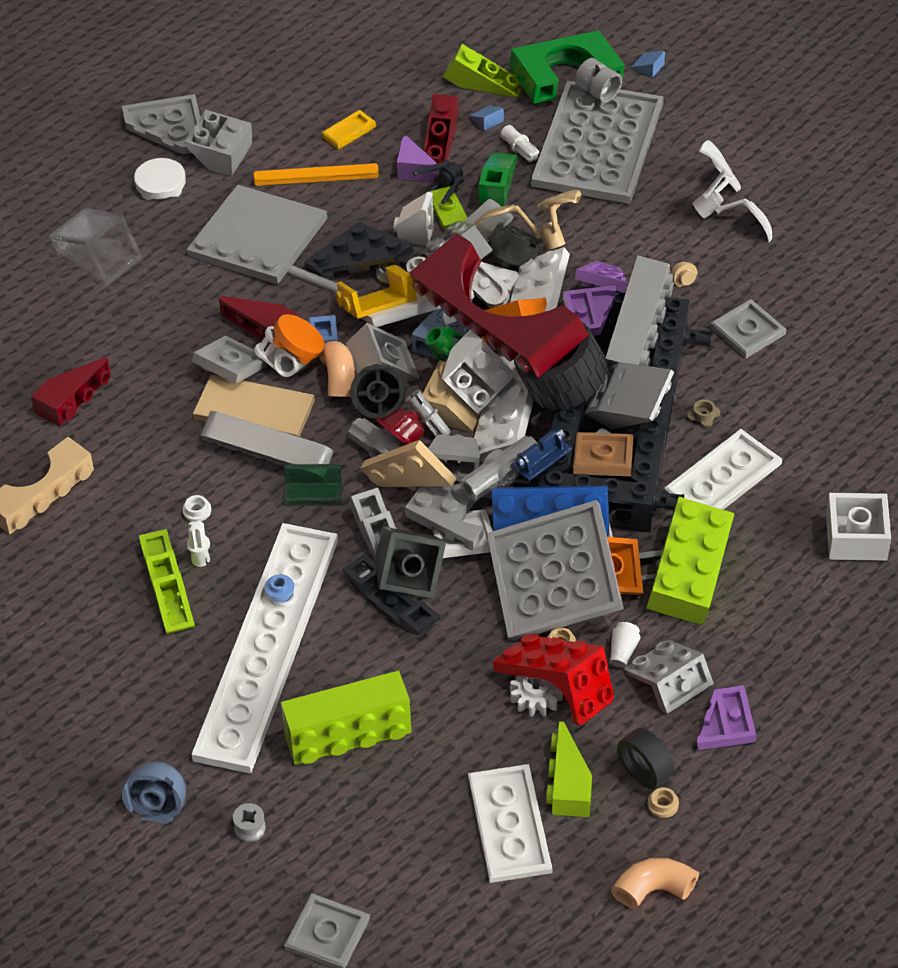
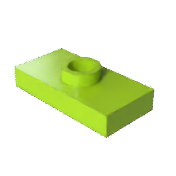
(448, 212)

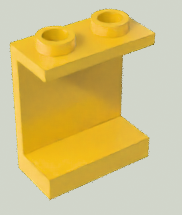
(398, 294)

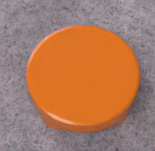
(298, 338)

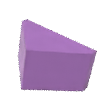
(412, 159)

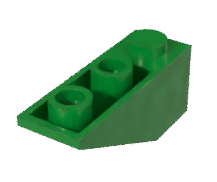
(496, 178)

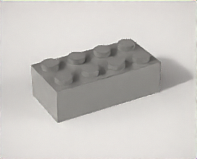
(641, 312)

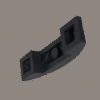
(394, 605)

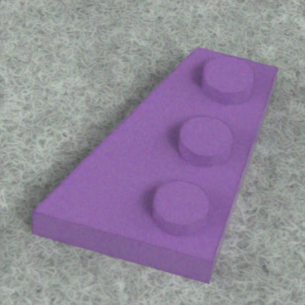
(601, 275)

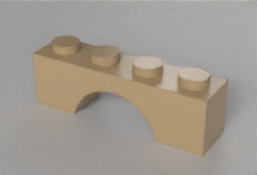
(68, 466)

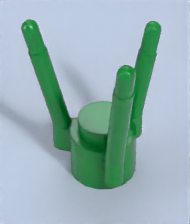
(440, 341)

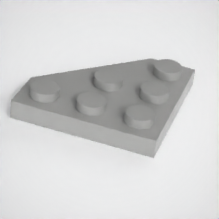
(164, 120)

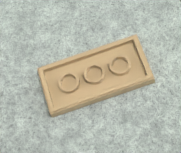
(256, 403)

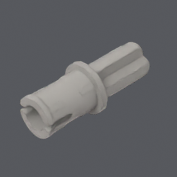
(427, 414)

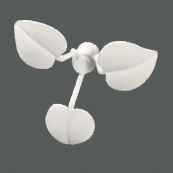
(711, 199)

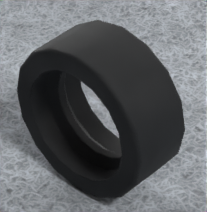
(645, 758)

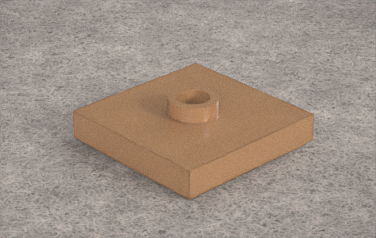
(603, 454)

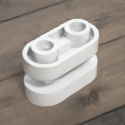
(489, 287)

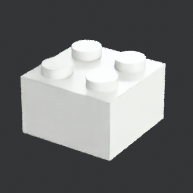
(858, 526)

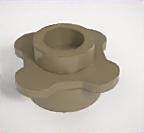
(707, 407)

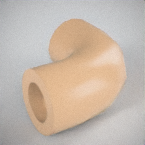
(340, 368)
(654, 875)

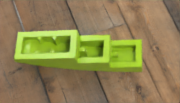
(166, 581)

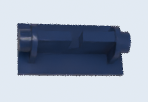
(541, 456)

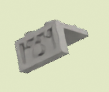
(673, 673)

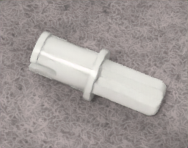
(519, 143)
(198, 544)

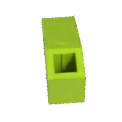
(478, 73)
(571, 777)

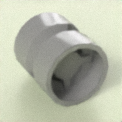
(598, 80)

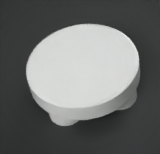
(160, 179)

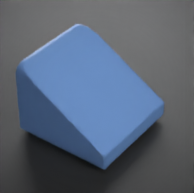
(650, 63)
(488, 117)
(326, 327)

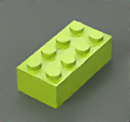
(690, 561)
(346, 717)

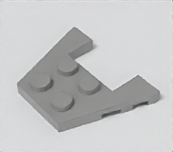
(445, 509)

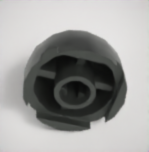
(514, 246)
(378, 391)

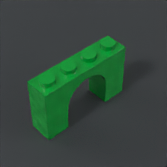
(533, 62)

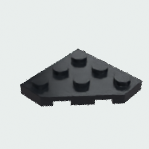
(357, 251)

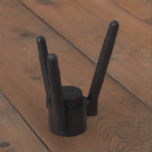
(448, 175)

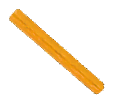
(316, 174)

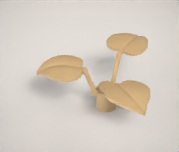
(550, 231)

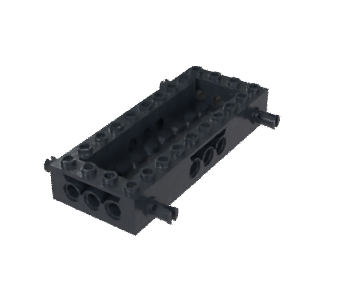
(635, 496)

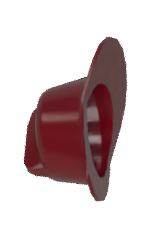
(403, 425)

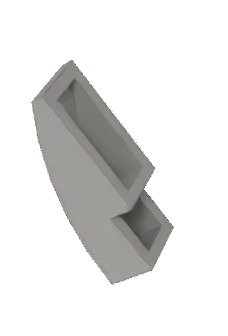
(371, 516)

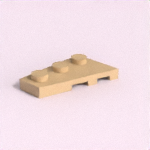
(408, 467)

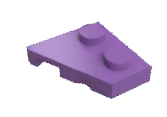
(591, 305)
(727, 720)

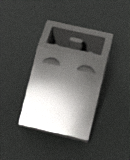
(629, 395)

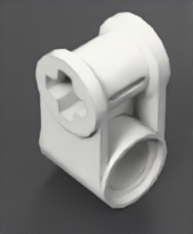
(277, 357)

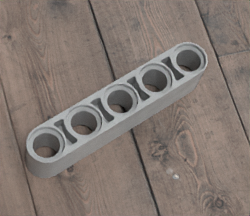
(262, 441)

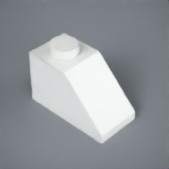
(416, 221)

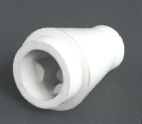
(623, 643)

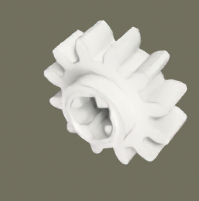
(534, 694)

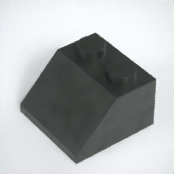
(409, 562)

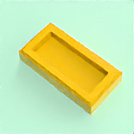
(348, 129)

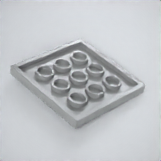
(257, 234)
(554, 571)

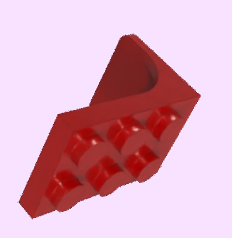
(572, 667)

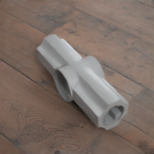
(373, 438)
(494, 470)

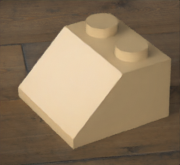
(450, 405)

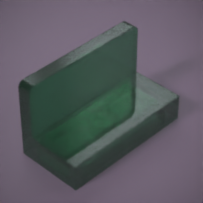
(313, 485)

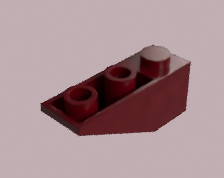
(441, 126)
(65, 393)

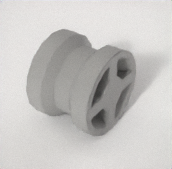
(247, 830)

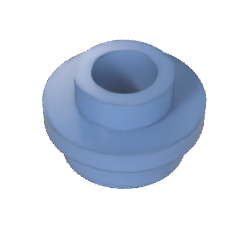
(282, 593)

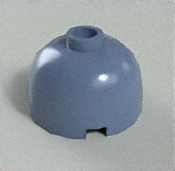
(150, 787)

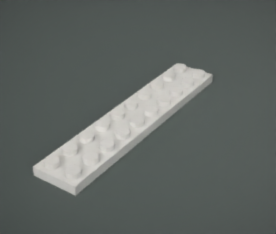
(508, 413)
(264, 652)

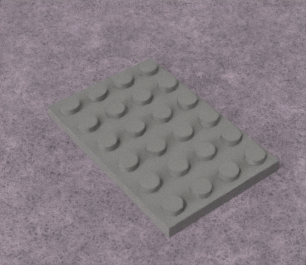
(597, 144)

